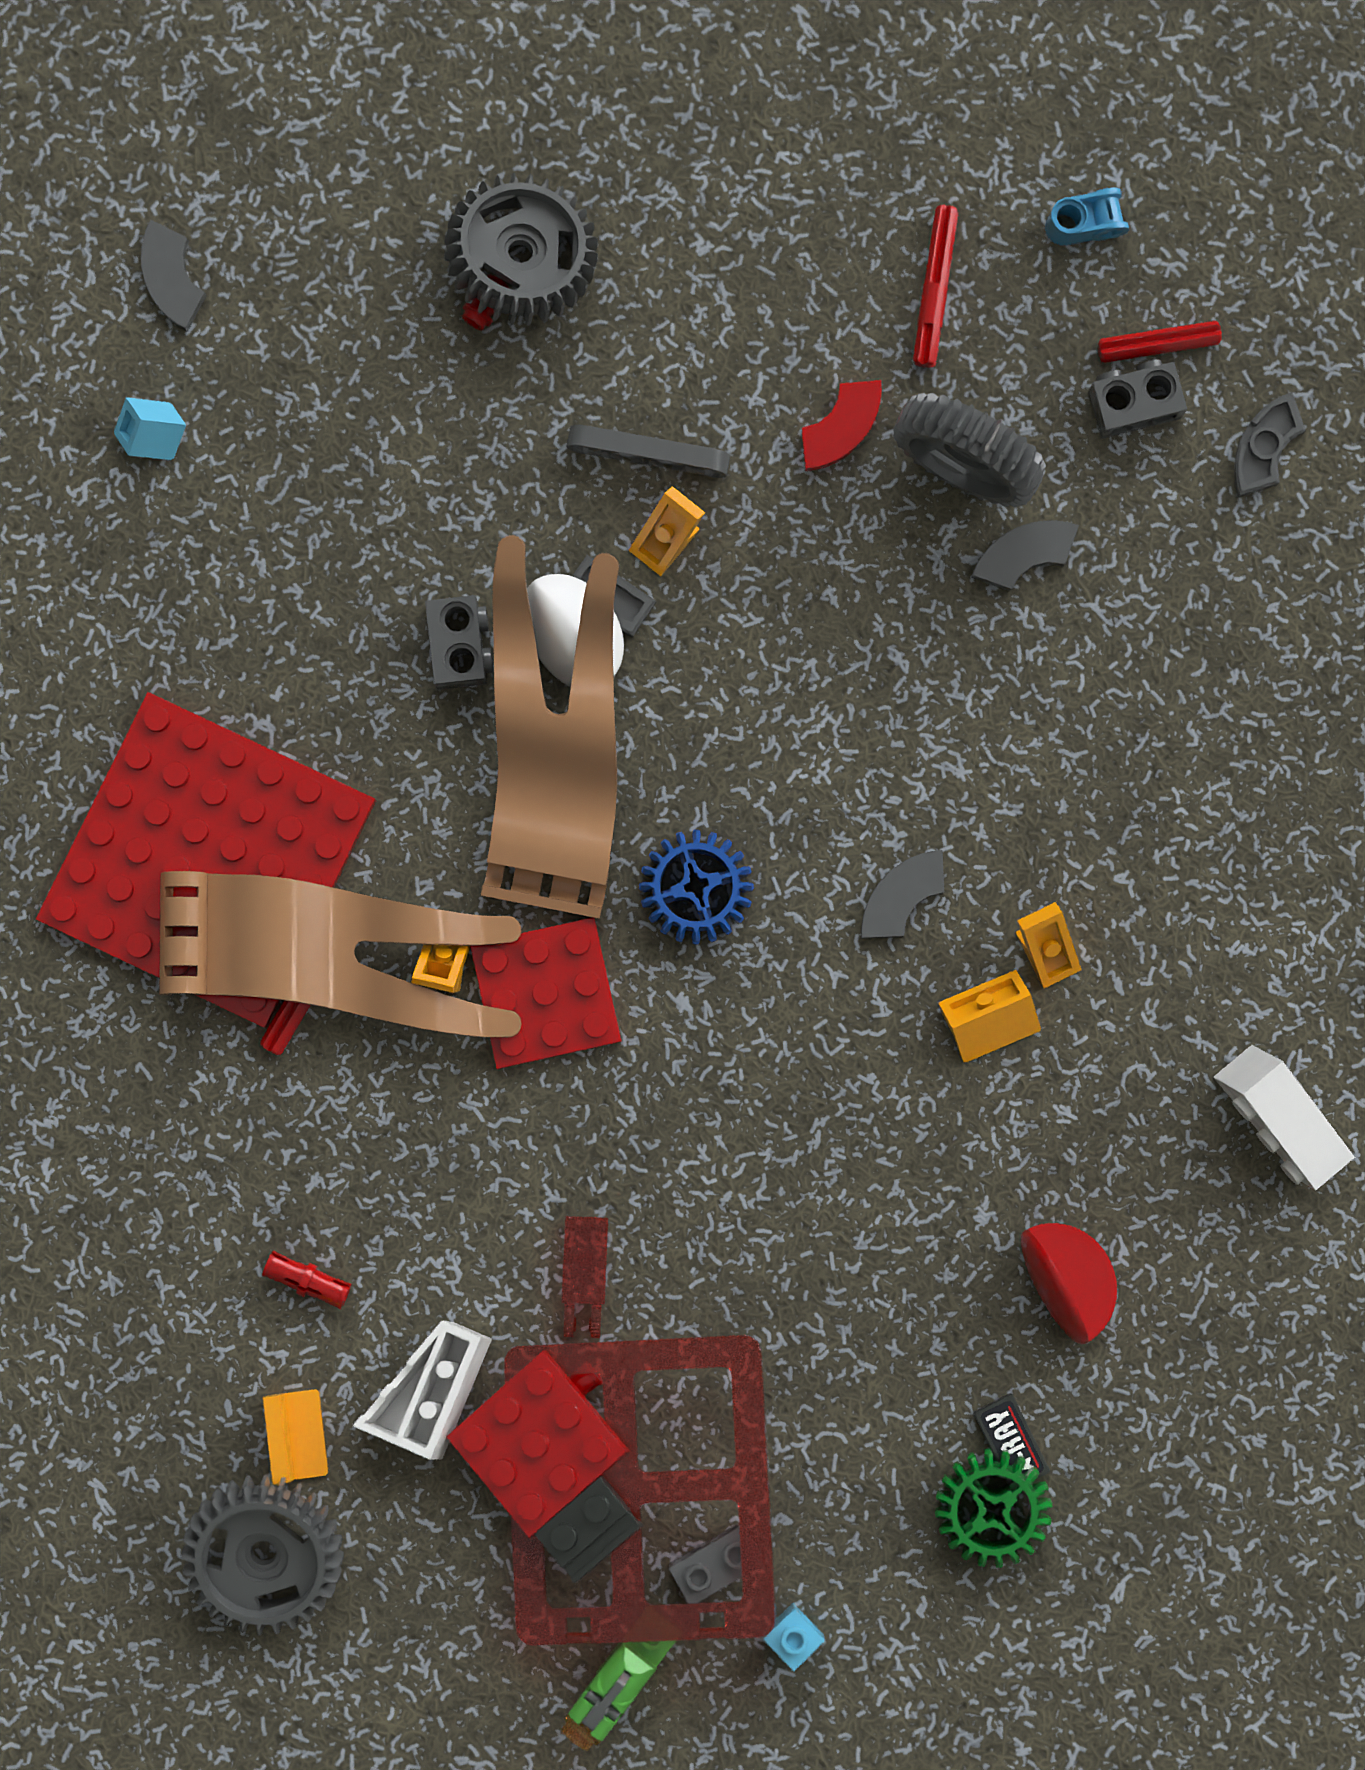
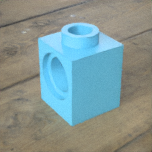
(794, 1637)

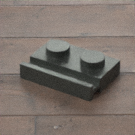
(588, 1529)

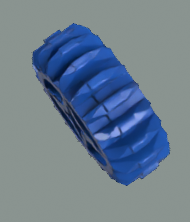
(714, 881)

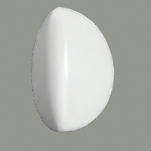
(556, 616)

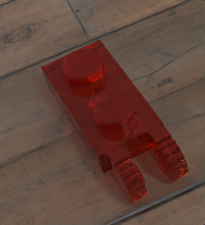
(584, 1270)

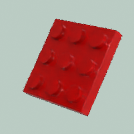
(555, 986)
(537, 1443)

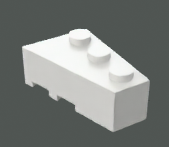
(1284, 1116)
(428, 1392)

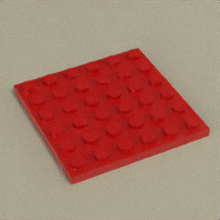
(195, 802)

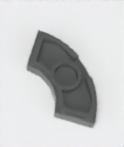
(166, 275)
(1262, 445)
(1024, 549)
(900, 893)

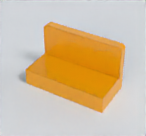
(990, 1015)
(295, 1435)

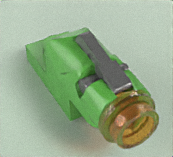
(612, 1691)

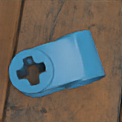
(1095, 216)

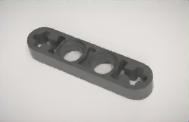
(648, 450)

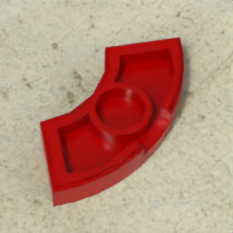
(845, 425)

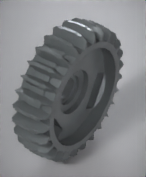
(537, 227)
(969, 449)
(243, 1576)

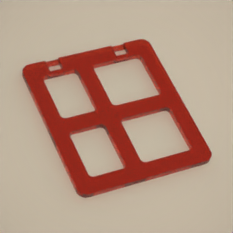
(746, 1483)

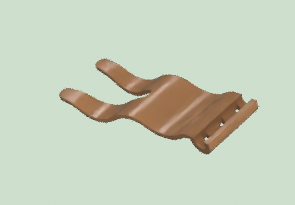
(552, 768)
(300, 945)

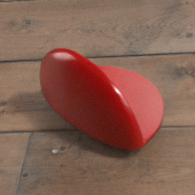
(1071, 1278)

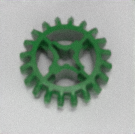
(1007, 1495)

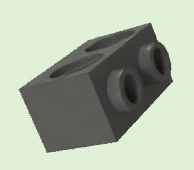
(1140, 408)
(448, 644)
(709, 1566)

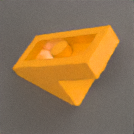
(667, 531)
(1048, 945)
(440, 967)

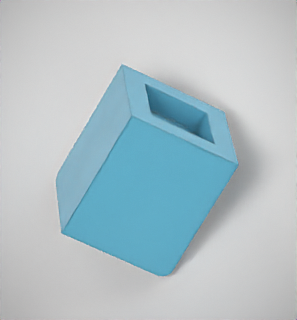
(149, 428)

